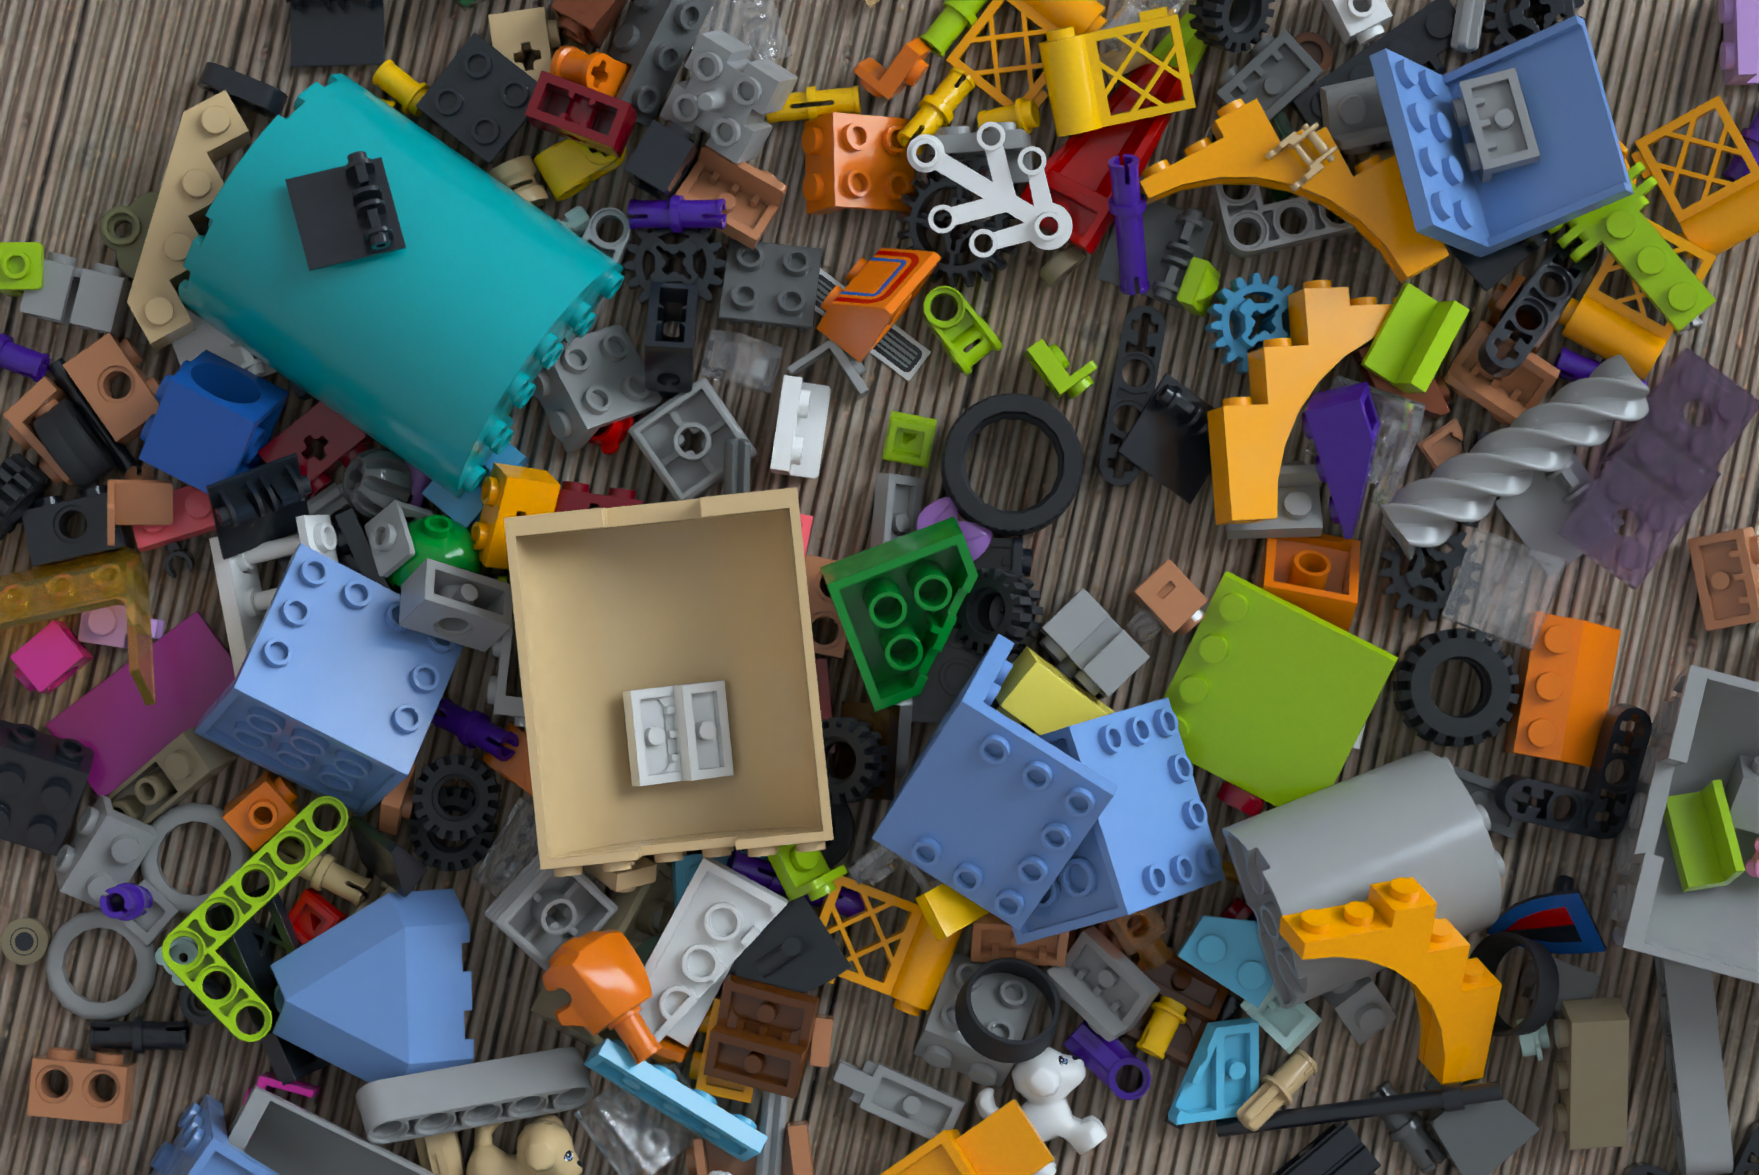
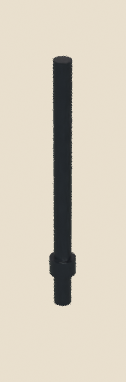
(1450, 1097)

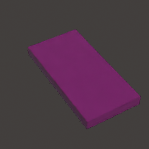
(122, 731)

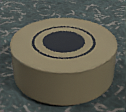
(1061, 265)
(25, 940)

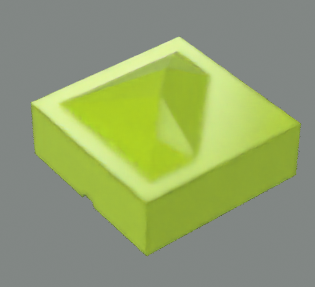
(1198, 286)
(909, 439)

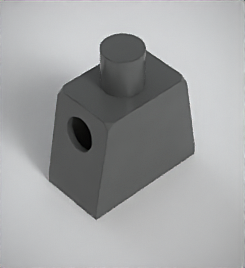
(1479, 1135)

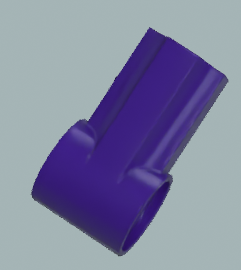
(1106, 1058)

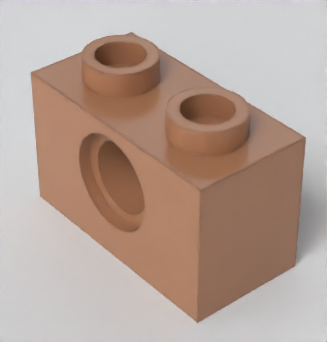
(94, 373)

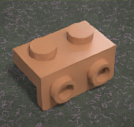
(749, 193)
(1501, 396)

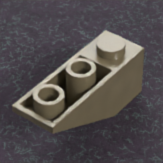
(170, 777)

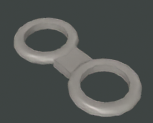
(146, 928)

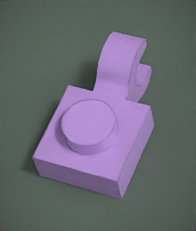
(109, 627)

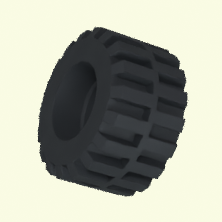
(1495, 679)

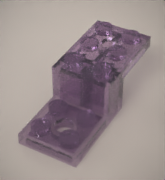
(1660, 469)

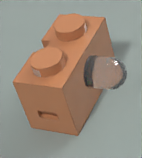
(1166, 603)

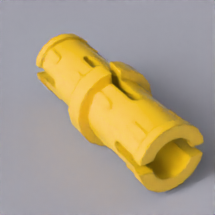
(845, 101)
(938, 108)

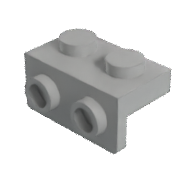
(964, 146)
(102, 852)
(1103, 985)

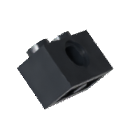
(48, 532)

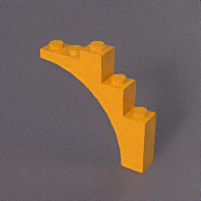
(1368, 201)
(1252, 431)
(1400, 931)

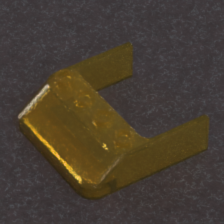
(83, 587)

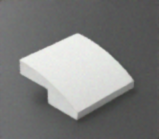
(678, 733)

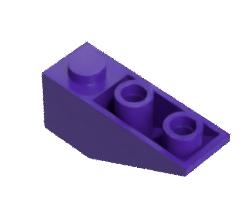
(1345, 437)

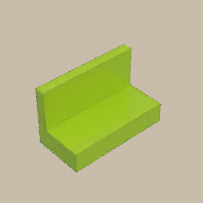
(1414, 339)
(1703, 838)

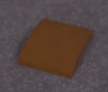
(1195, 991)
(761, 1036)

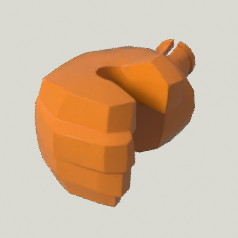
(605, 989)

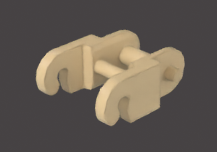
(1293, 141)

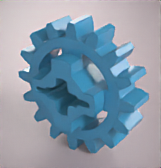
(1241, 313)

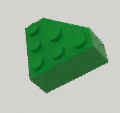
(901, 606)

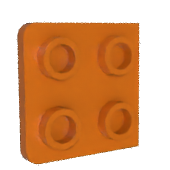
(855, 164)

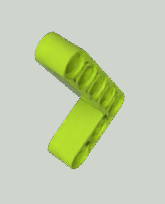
(243, 909)

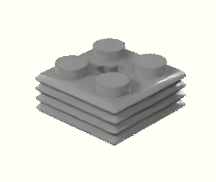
(662, 433)
(524, 907)

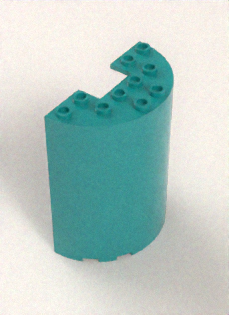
(410, 342)

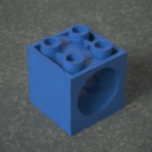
(211, 421)

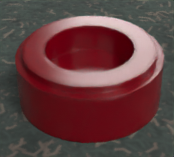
(1240, 799)

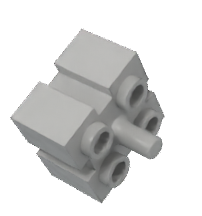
(728, 96)
(1091, 646)

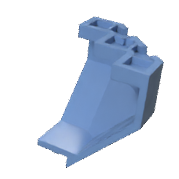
(382, 988)

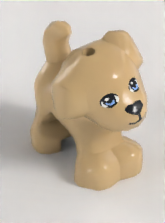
(541, 1148)

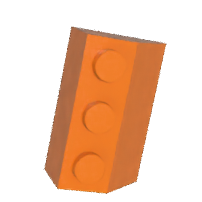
(1563, 691)

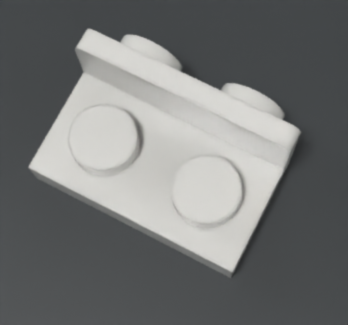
(800, 428)

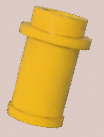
(400, 86)
(1023, 113)
(1161, 1027)

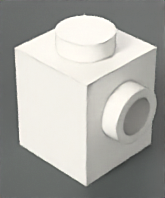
(1358, 19)

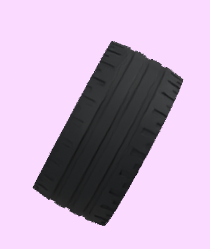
(1054, 426)

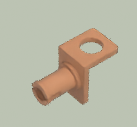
(138, 501)

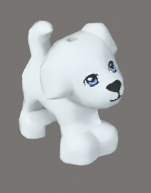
(1045, 1085)

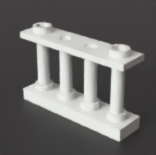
(240, 585)

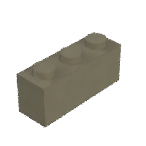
(1592, 1073)

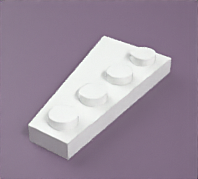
(704, 936)

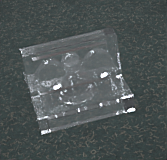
(1504, 589)

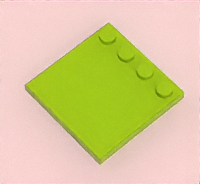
(1273, 693)

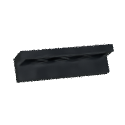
(251, 959)

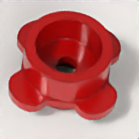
(611, 435)

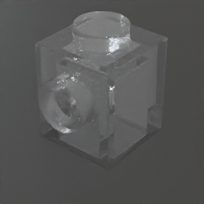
(751, 362)

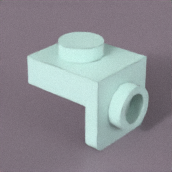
(1285, 1026)

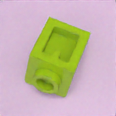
(21, 267)
(1051, 366)
(804, 872)

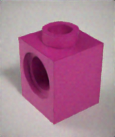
(50, 658)

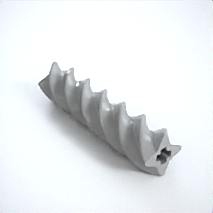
(1509, 457)

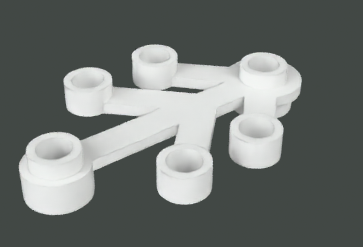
(997, 195)

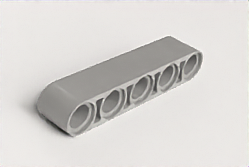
(1694, 1068)
(474, 1095)

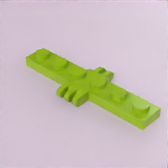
(1641, 253)

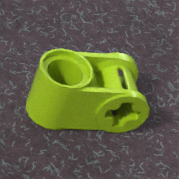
(961, 330)

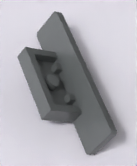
(655, 45)

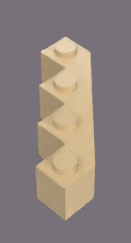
(186, 194)

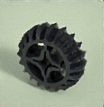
(954, 245)

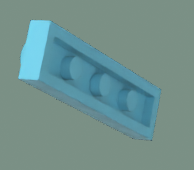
(689, 1107)

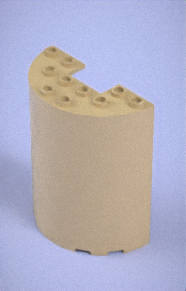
(658, 603)

